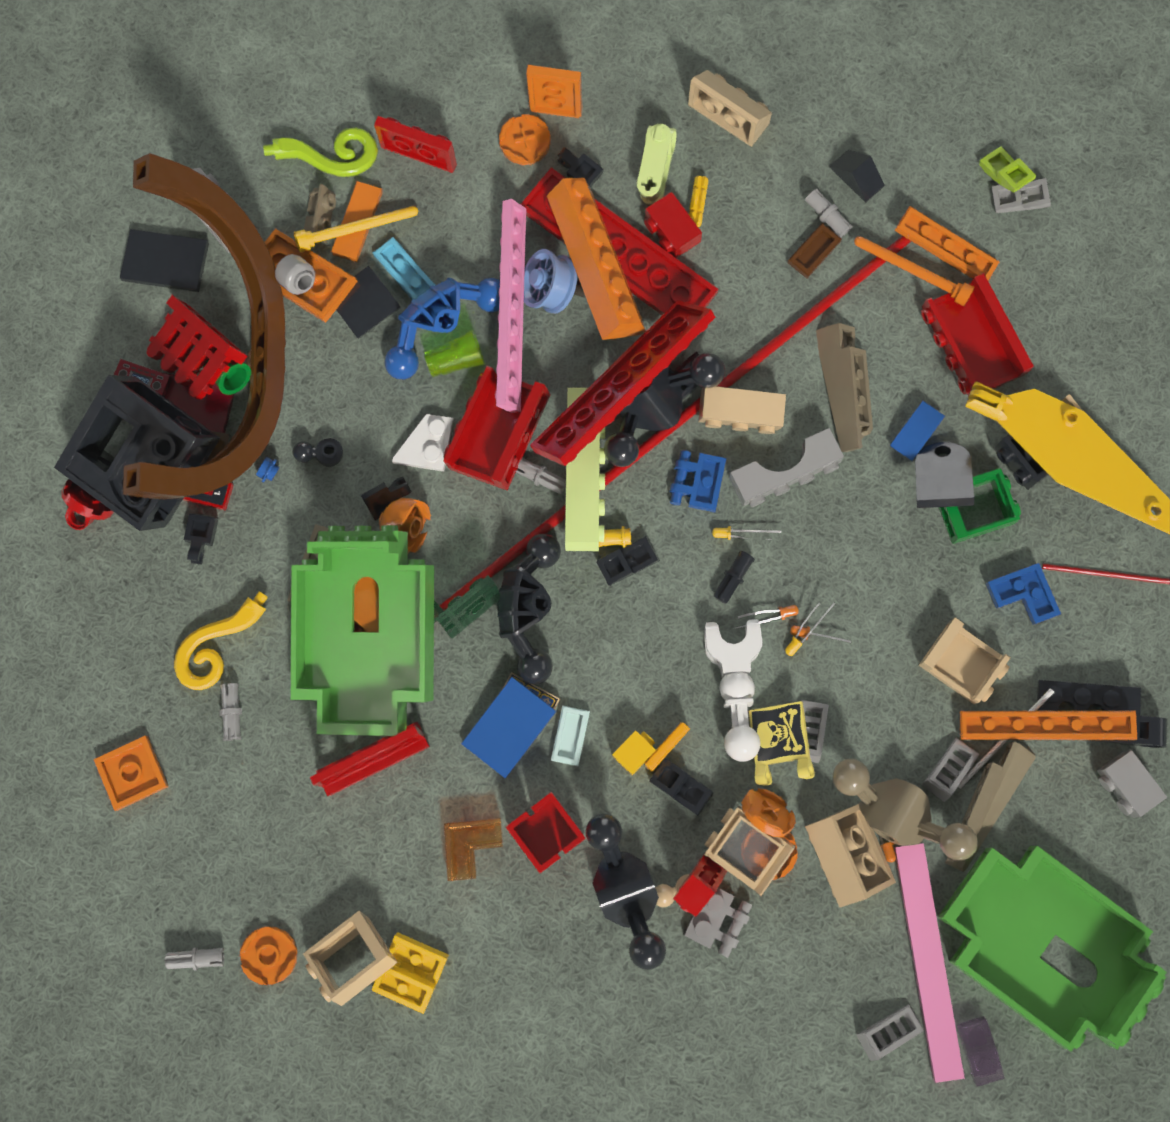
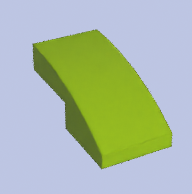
(1006, 171)

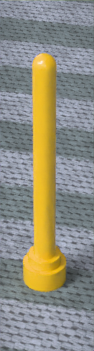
(306, 239)

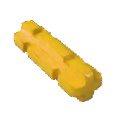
(698, 199)

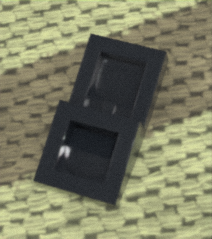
(627, 561)
(681, 786)

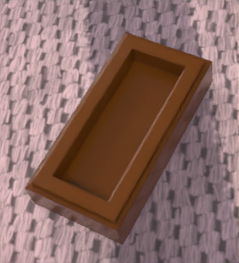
(814, 250)

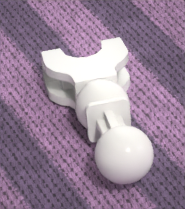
(736, 686)

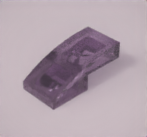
(980, 1051)

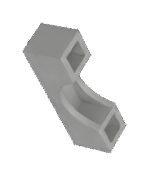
(755, 482)

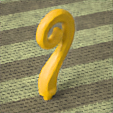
(241, 620)

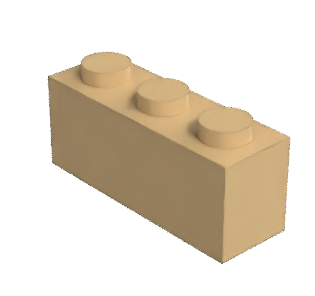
(742, 409)

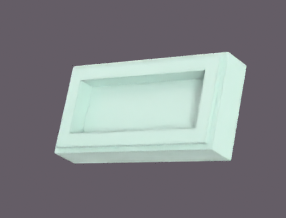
(570, 735)

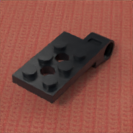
(1150, 730)

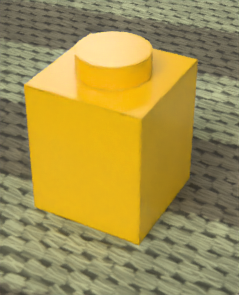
(634, 751)

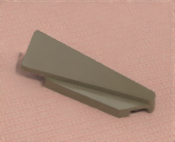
(846, 384)
(993, 794)

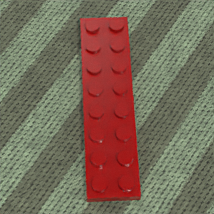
(648, 268)
(622, 382)

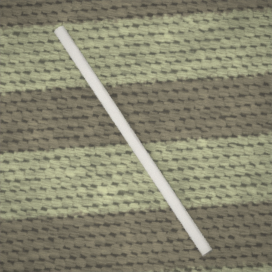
(973, 771)

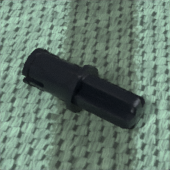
(733, 577)

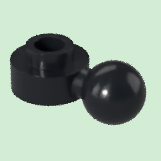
(304, 452)

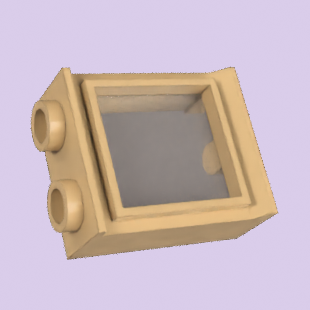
(748, 851)

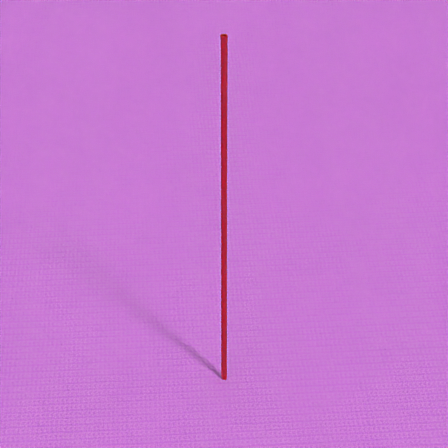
(693, 409)

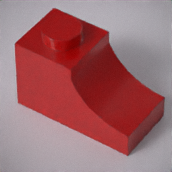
(700, 885)

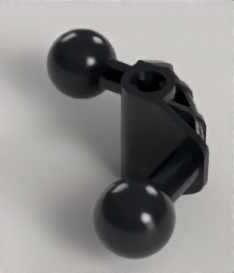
(660, 405)
(525, 603)
(625, 891)

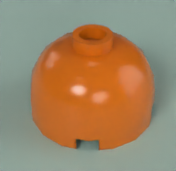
(409, 517)

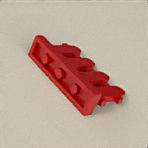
(203, 349)

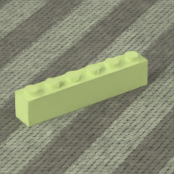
(582, 493)

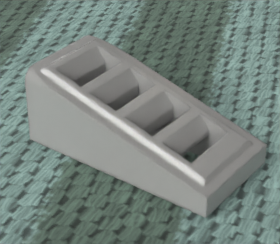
(815, 755)
(936, 786)
(868, 1043)

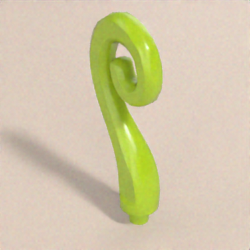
(295, 149)

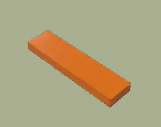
(945, 244)

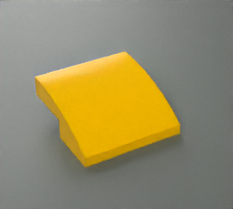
(414, 975)

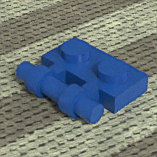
(706, 483)

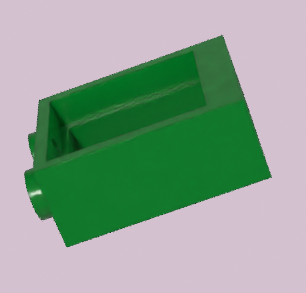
(1008, 506)

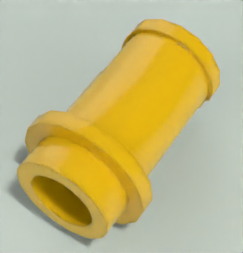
(617, 537)

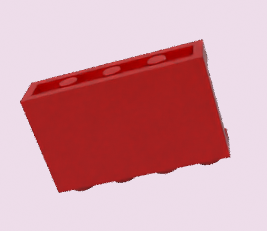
(977, 338)
(491, 439)

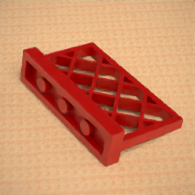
(370, 760)

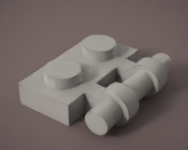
(706, 924)

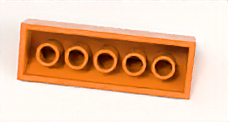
(595, 260)

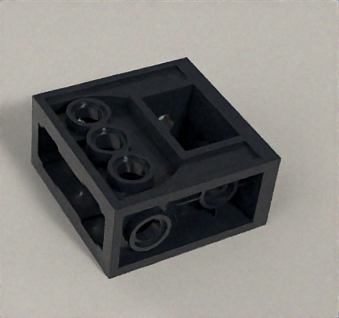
(159, 436)

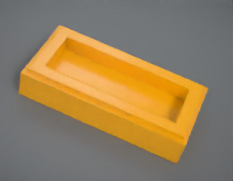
(665, 748)

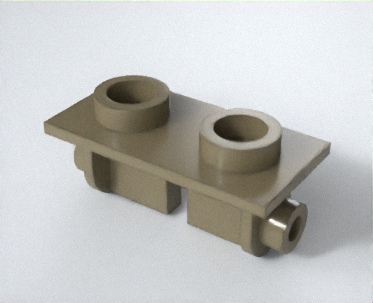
(321, 203)

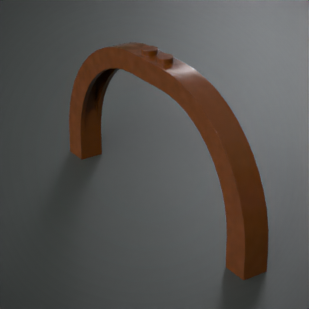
(268, 339)

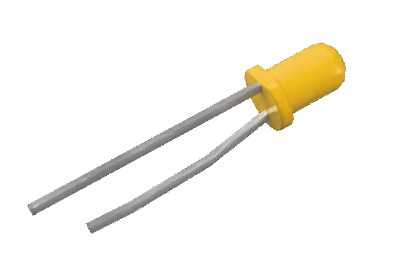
(726, 532)
(795, 644)

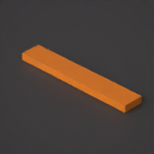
(1048, 725)

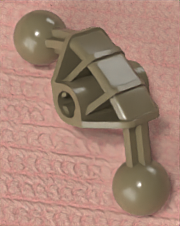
(901, 811)

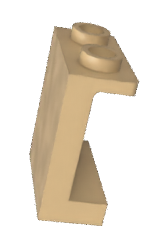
(965, 663)

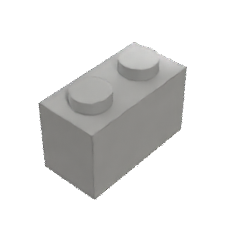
(1131, 784)

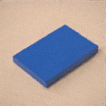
(509, 727)

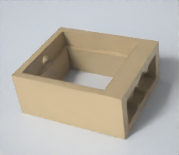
(336, 940)

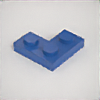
(1030, 587)

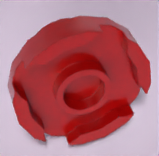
(83, 504)

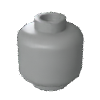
(295, 274)

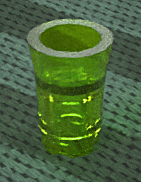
(455, 355)

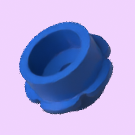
(267, 469)

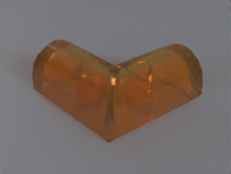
(463, 840)

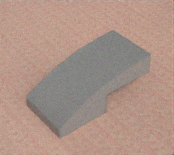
(1031, 196)

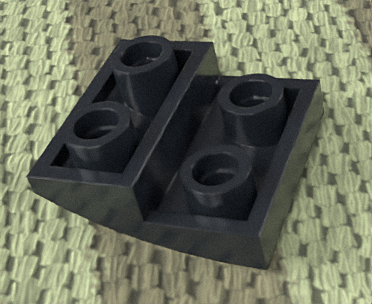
(367, 303)

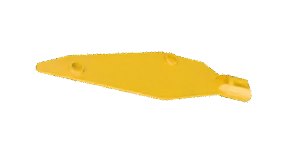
(1074, 451)

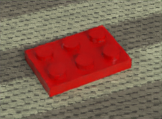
(415, 143)

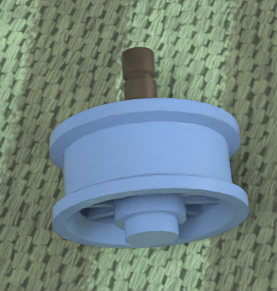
(550, 281)

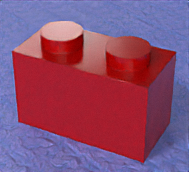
(672, 225)

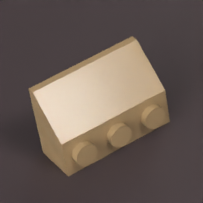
(728, 107)
(850, 856)

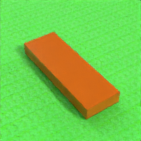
(361, 206)

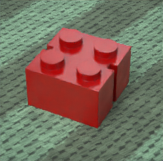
(545, 832)

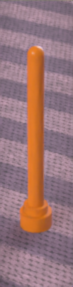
(959, 291)

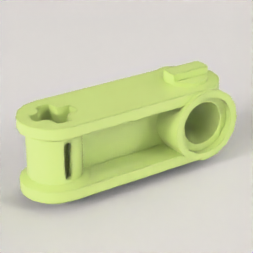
(656, 162)

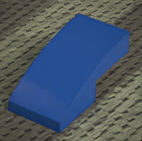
(917, 430)

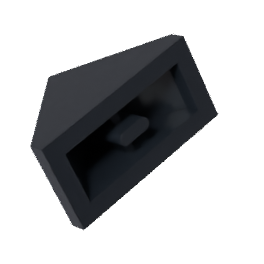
(858, 173)

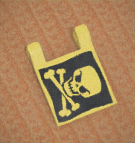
(781, 740)

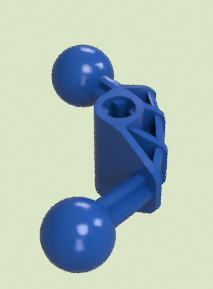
(437, 312)

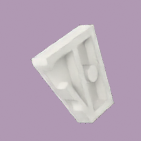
(426, 444)

